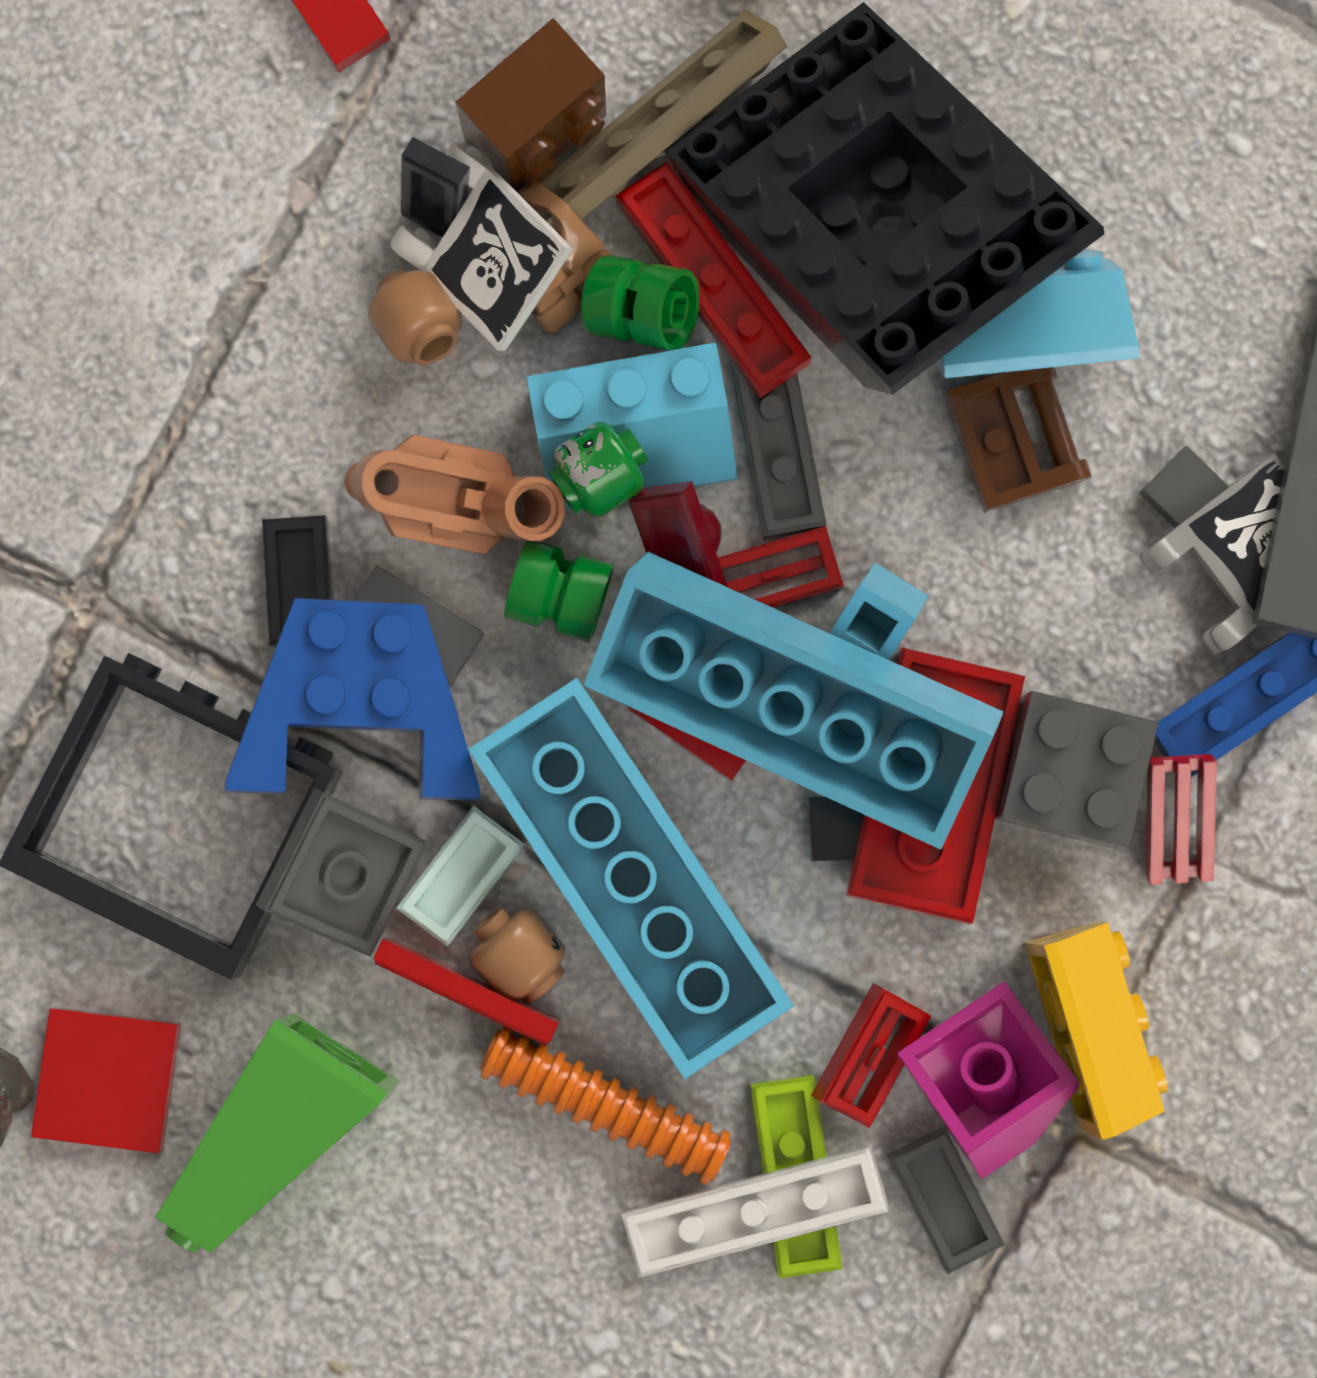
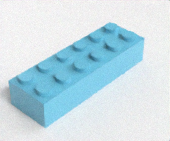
(792, 698)
(631, 878)

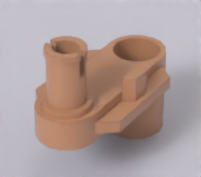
(453, 495)

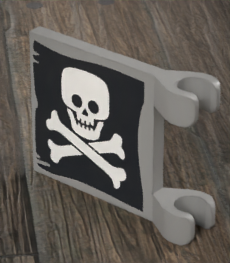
(1231, 544)

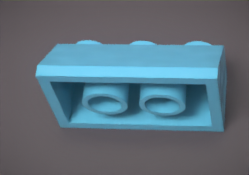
(1064, 321)
(666, 400)

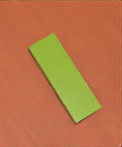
(788, 1136)

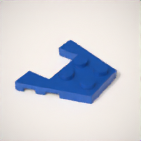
(357, 671)

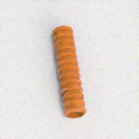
(606, 1105)

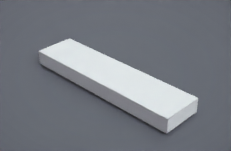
(755, 1211)

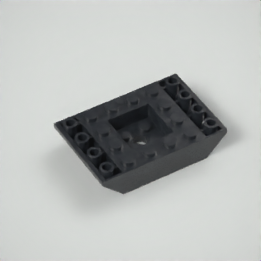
(867, 134)

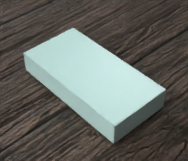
(460, 876)

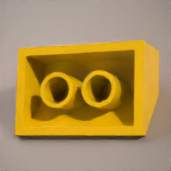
(1098, 1027)

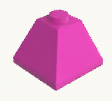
(991, 1078)

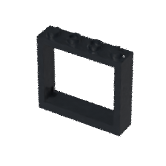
(25, 850)

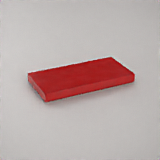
(914, 875)

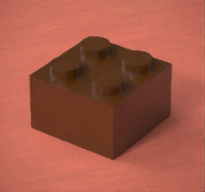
(535, 106)

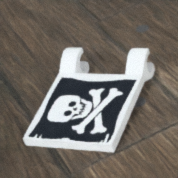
(492, 256)

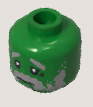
(598, 469)

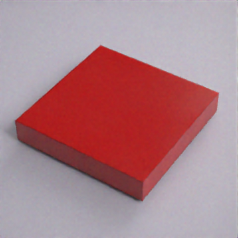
(106, 1080)

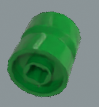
(640, 302)
(558, 590)

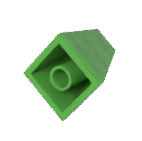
(276, 1122)

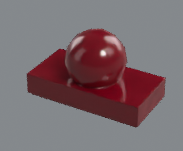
(679, 528)

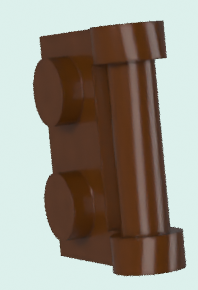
(999, 443)

